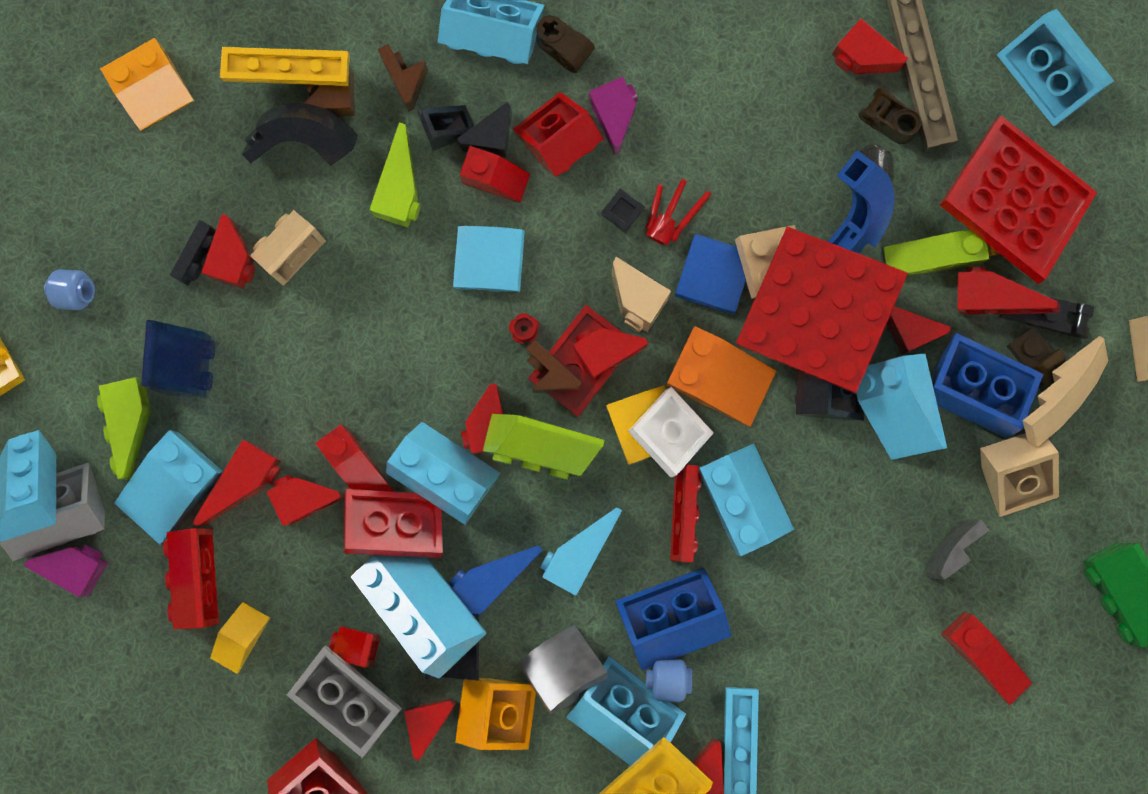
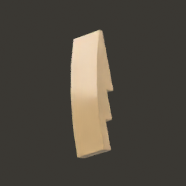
(1071, 387)

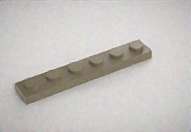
(923, 73)

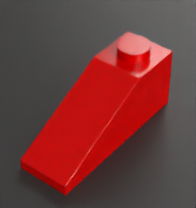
(993, 294)
(351, 461)
(242, 478)
(987, 657)

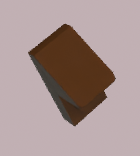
(407, 80)
(558, 377)

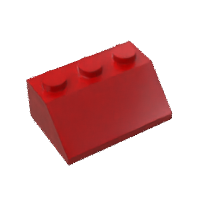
(191, 578)

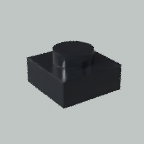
(623, 210)

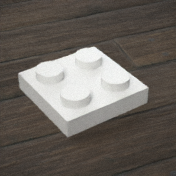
(670, 432)

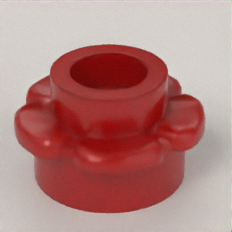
(524, 320)

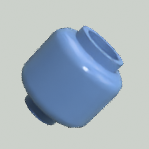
(69, 289)
(669, 680)

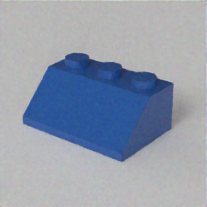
(984, 386)
(674, 618)

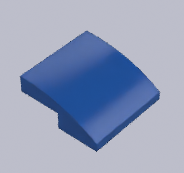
(712, 275)

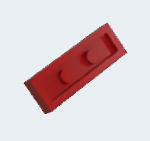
(685, 514)

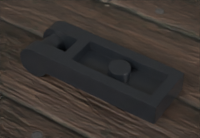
(1057, 321)

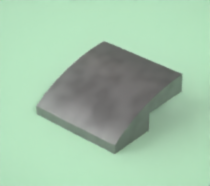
(950, 553)
(562, 669)

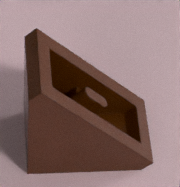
(336, 98)

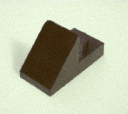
(1035, 353)

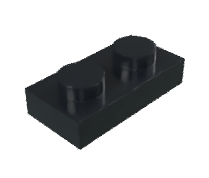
(188, 263)

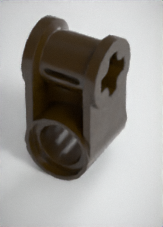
(566, 46)
(889, 116)

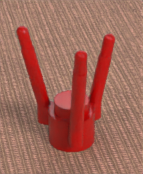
(662, 229)

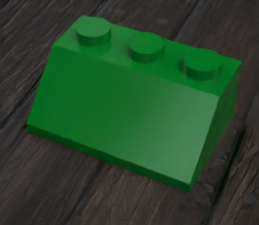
(1123, 582)

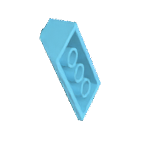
(419, 610)

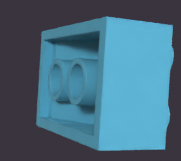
(902, 406)
(168, 485)

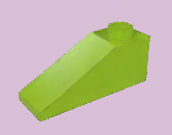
(397, 190)
(938, 253)

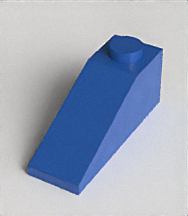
(486, 582)

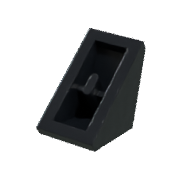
(444, 124)
(490, 133)

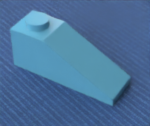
(576, 557)

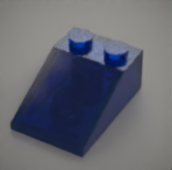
(177, 360)

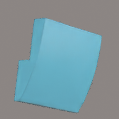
(488, 258)

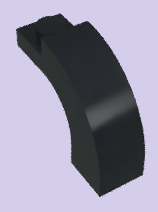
(304, 124)

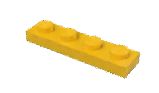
(284, 66)

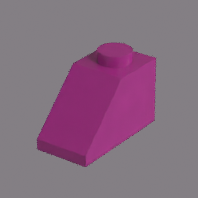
(614, 109)
(71, 568)

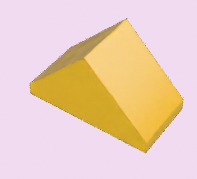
(238, 637)

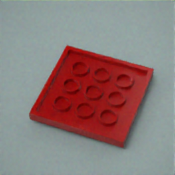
(1018, 199)
(821, 309)

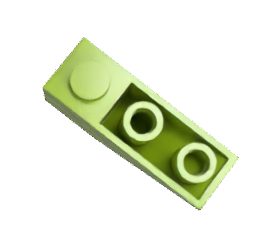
(126, 417)

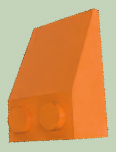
(721, 376)

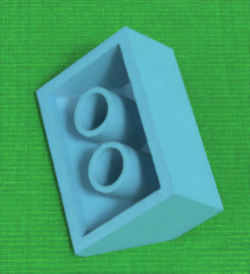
(491, 27)
(1055, 67)
(441, 472)
(27, 485)
(745, 500)
(625, 714)

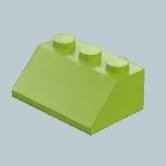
(540, 445)

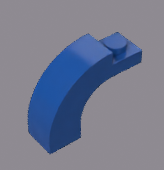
(870, 206)

